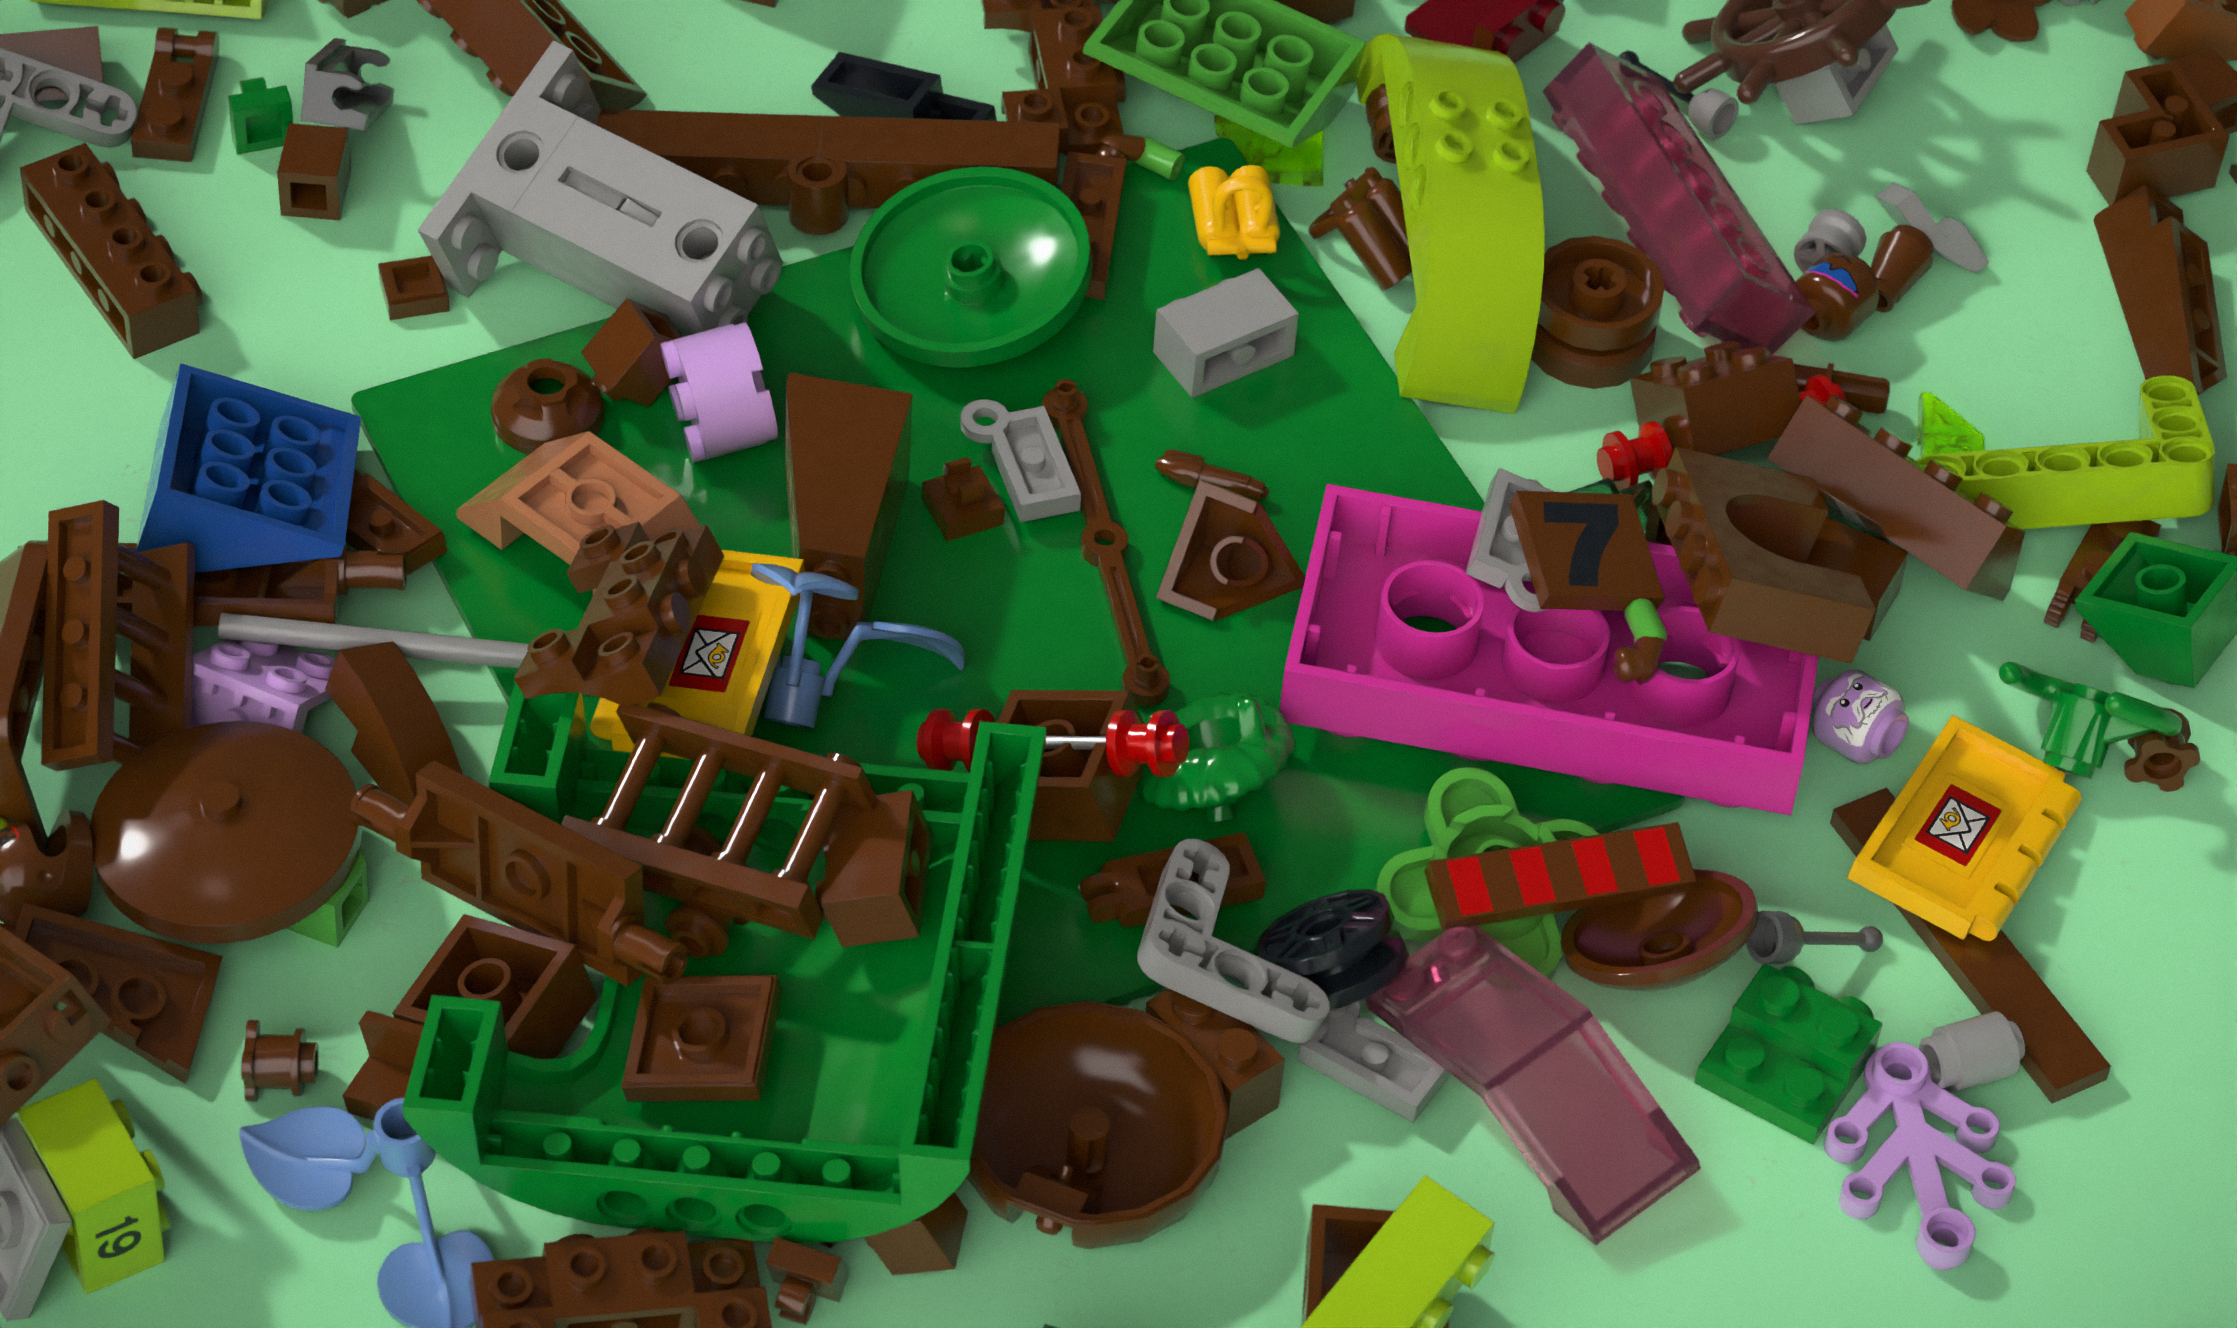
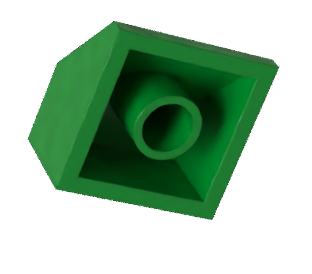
(2164, 607)

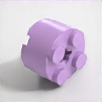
(719, 391)

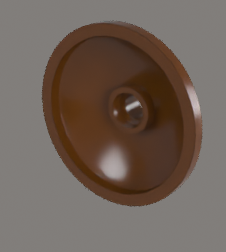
(1662, 938)

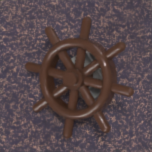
(1813, 50)

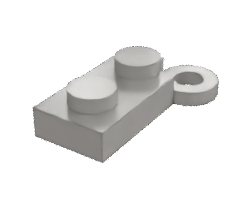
(1026, 457)
(1497, 548)

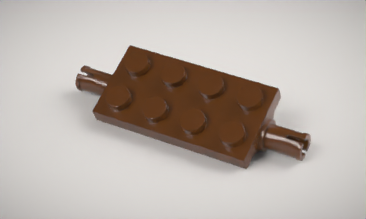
(286, 590)
(524, 871)

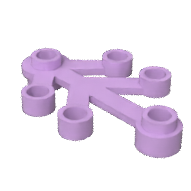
(1921, 1148)

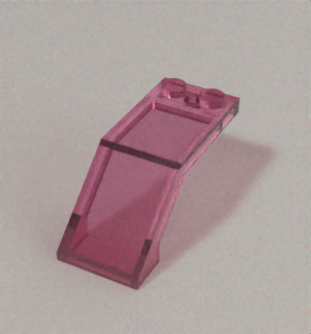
(1542, 1074)

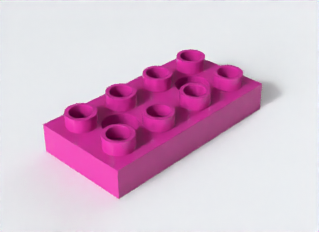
(1526, 681)

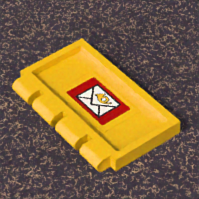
(726, 655)
(1967, 832)

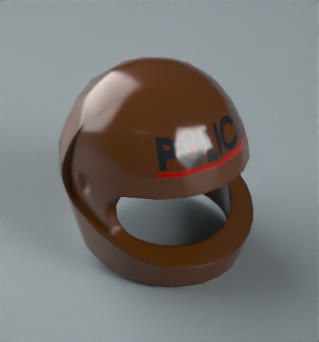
(51, 879)

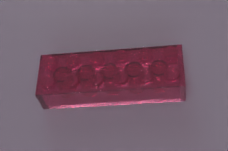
(1676, 202)

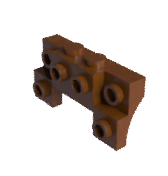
(1069, 84)
(635, 619)
(623, 1283)

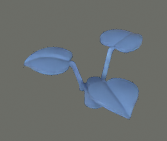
(796, 682)
(309, 1166)

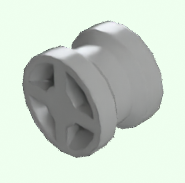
(1829, 233)

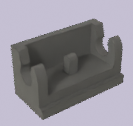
(338, 93)

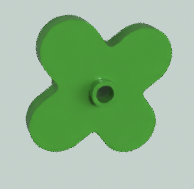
(1470, 815)

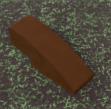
(392, 715)

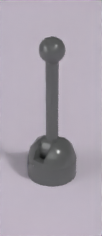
(1781, 938)

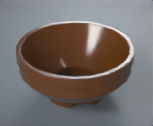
(531, 419)

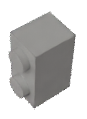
(1225, 332)

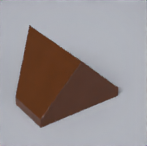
(1227, 557)

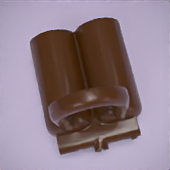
(1372, 224)

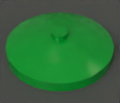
(971, 267)

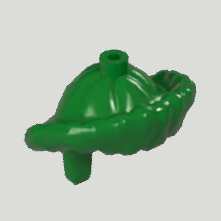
(1232, 750)

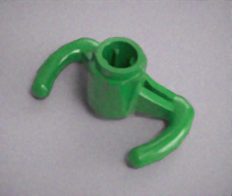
(2087, 719)

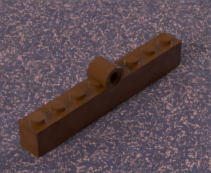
(831, 161)

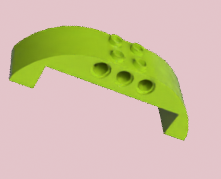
(1468, 218)

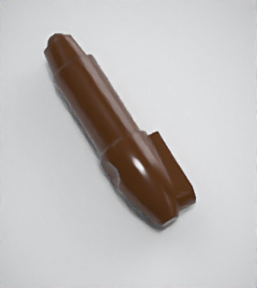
(1189, 469)

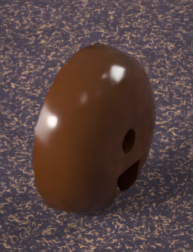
(1097, 1124)

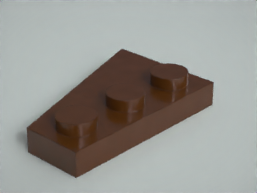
(143, 984)

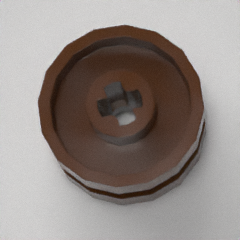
(1597, 312)

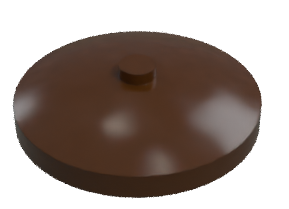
(225, 832)

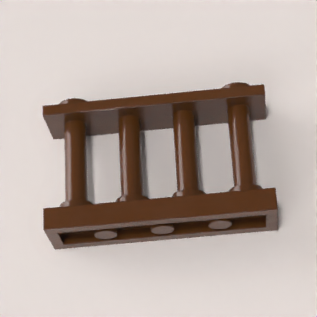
(82, 640)
(724, 879)

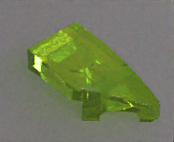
(1286, 166)
(1944, 429)

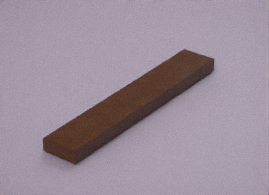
(1995, 979)

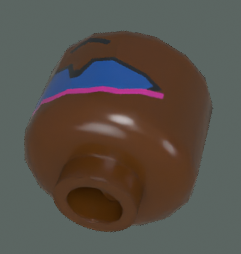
(1841, 293)

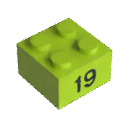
(101, 1183)

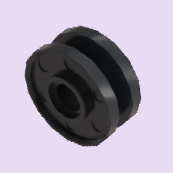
(1339, 944)

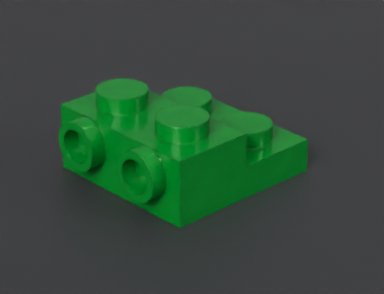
(1790, 1051)

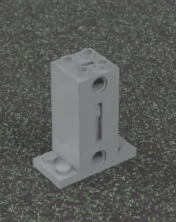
(599, 212)

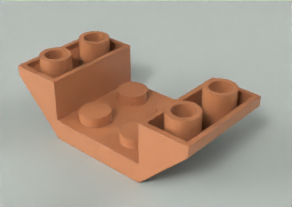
(570, 491)

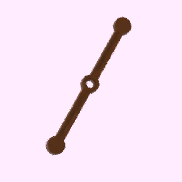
(1143, 675)

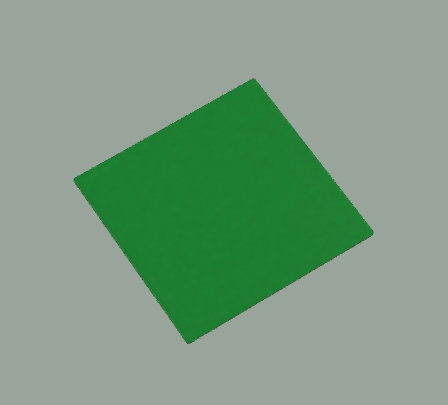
(1022, 590)

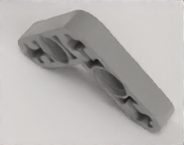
(25, 76)
(1178, 945)

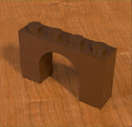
(1739, 548)

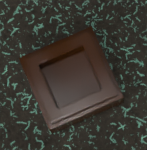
(413, 287)

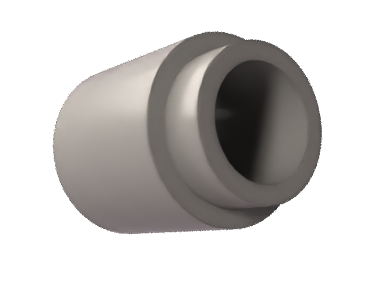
(1973, 1051)

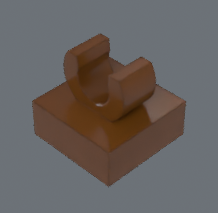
(962, 500)
(803, 1277)

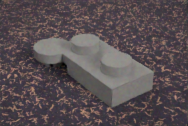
(1373, 1062)

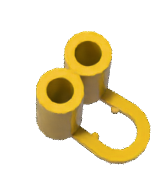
(1234, 211)

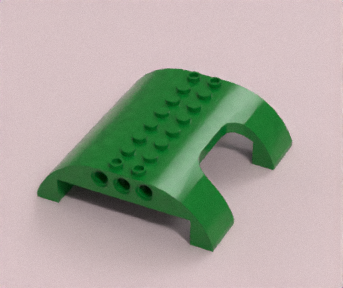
(871, 1045)

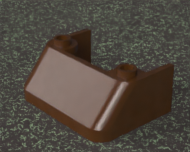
(21, 673)

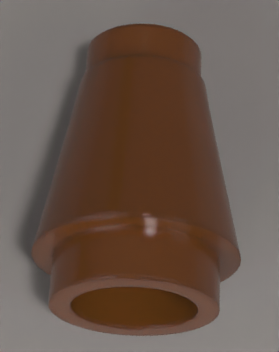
(1900, 262)

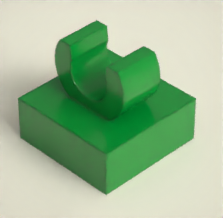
(259, 116)

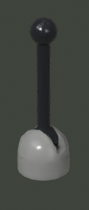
(1709, 111)

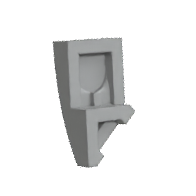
(1948, 236)

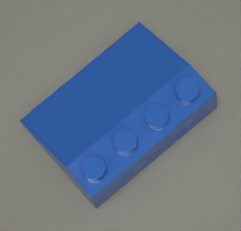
(248, 474)

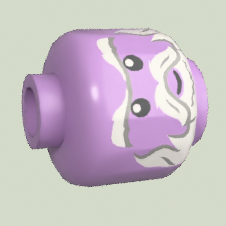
(1859, 716)

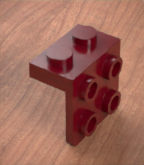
(1492, 25)

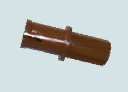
(1860, 391)

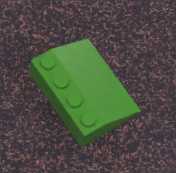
(1237, 60)

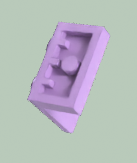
(257, 683)

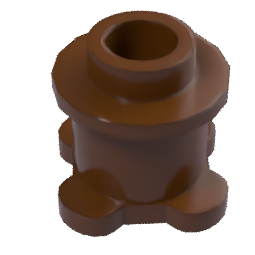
(2162, 758)
(700, 929)
(277, 1061)

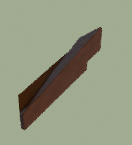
(2163, 287)

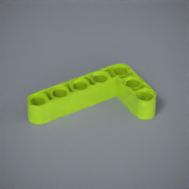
(2104, 482)

